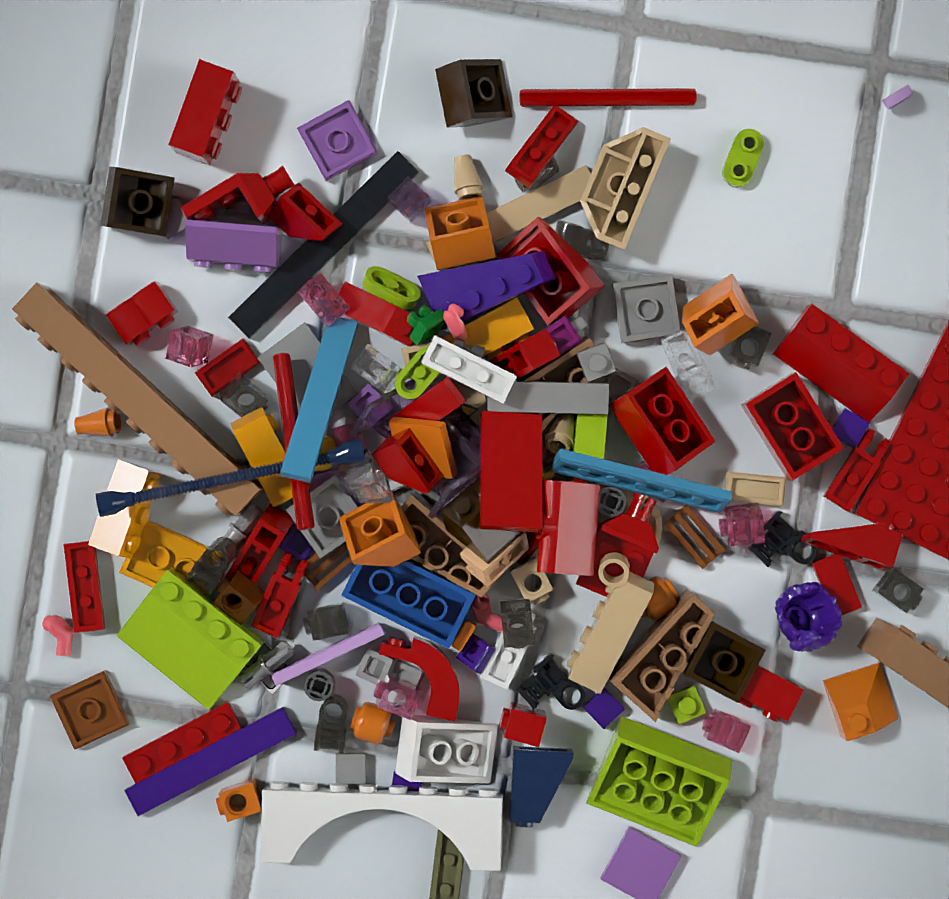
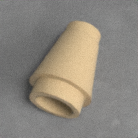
(466, 178)
(561, 433)

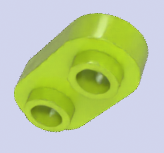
(742, 157)
(391, 287)
(419, 372)

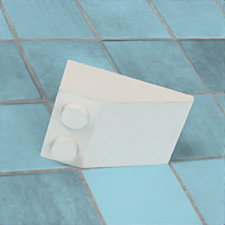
(445, 750)

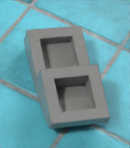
(376, 666)

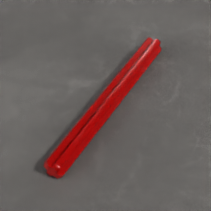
(608, 97)
(289, 415)

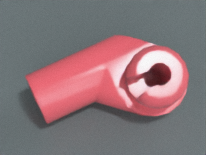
(454, 323)
(483, 613)
(61, 631)

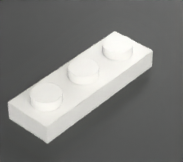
(468, 369)

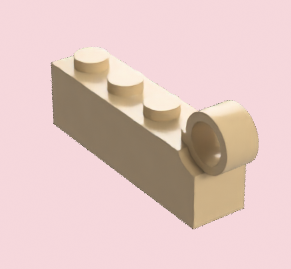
(612, 625)

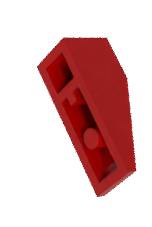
(377, 314)
(528, 354)
(261, 543)
(867, 544)

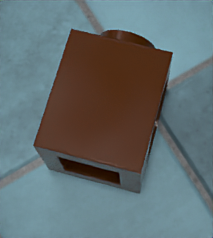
(235, 607)

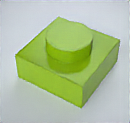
(686, 704)

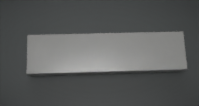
(554, 398)

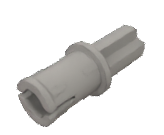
(244, 524)
(266, 664)

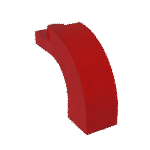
(437, 667)

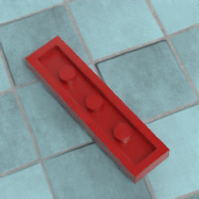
(182, 742)

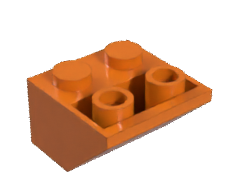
(718, 316)

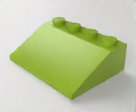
(189, 638)
(660, 781)

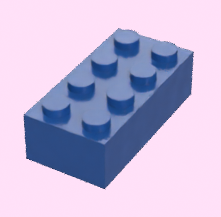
(411, 598)

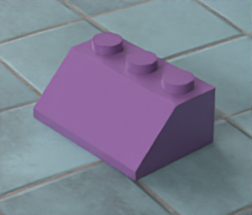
(233, 245)

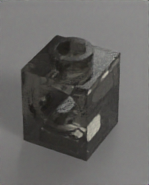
(760, 338)
(239, 386)
(886, 586)
(512, 613)
(326, 621)

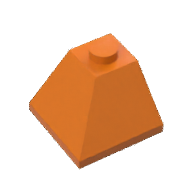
(379, 534)
(860, 701)

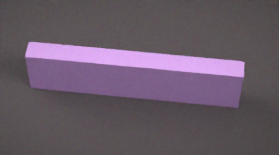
(328, 653)

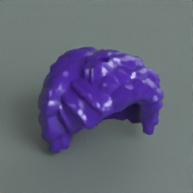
(808, 616)

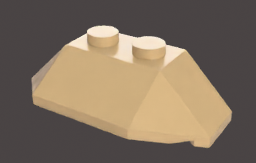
(622, 184)

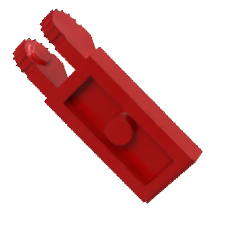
(856, 473)
(279, 598)

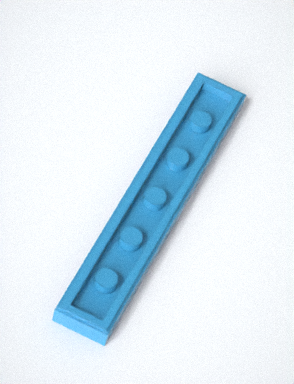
(319, 400)
(640, 481)

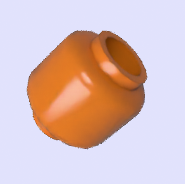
(662, 600)
(372, 723)

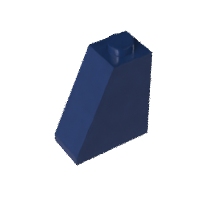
(535, 781)

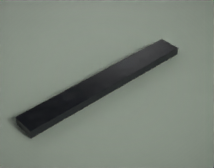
(316, 254)

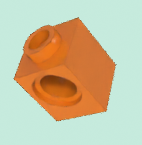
(249, 790)

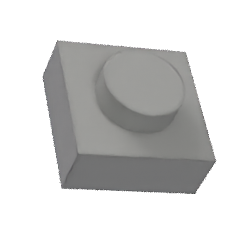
(596, 362)

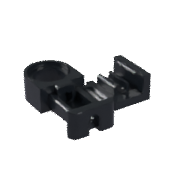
(776, 538)
(546, 681)

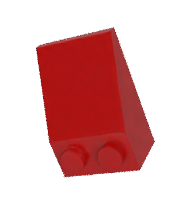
(574, 276)

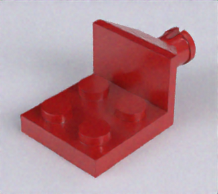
(258, 191)
(625, 535)

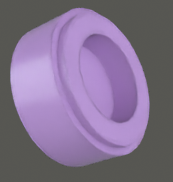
(898, 97)

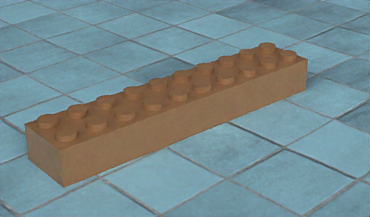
(133, 395)

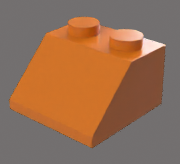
(459, 233)

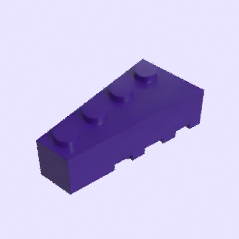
(485, 284)

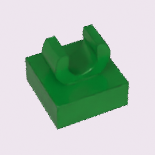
(427, 326)

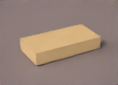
(755, 488)

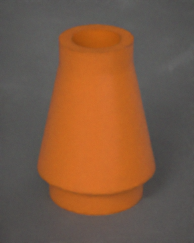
(101, 422)

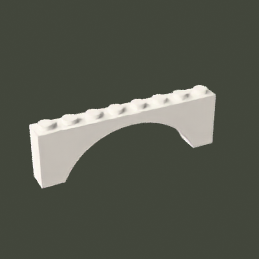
(466, 818)

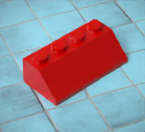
(840, 363)

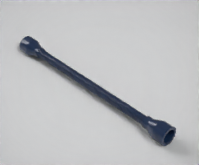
(113, 501)

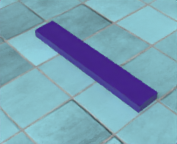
(210, 761)

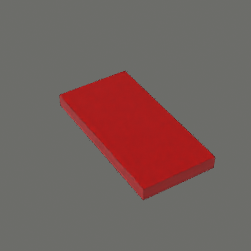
(511, 471)

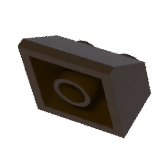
(473, 92)
(137, 201)
(463, 522)
(724, 661)

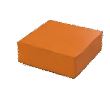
(463, 634)

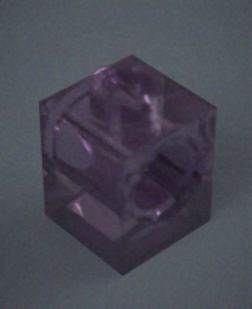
(409, 199)

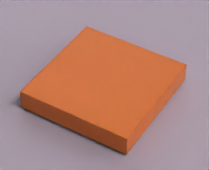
(433, 437)

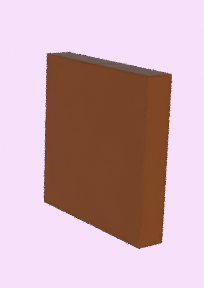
(89, 709)

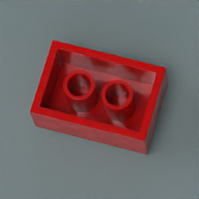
(205, 112)
(662, 423)
(792, 426)

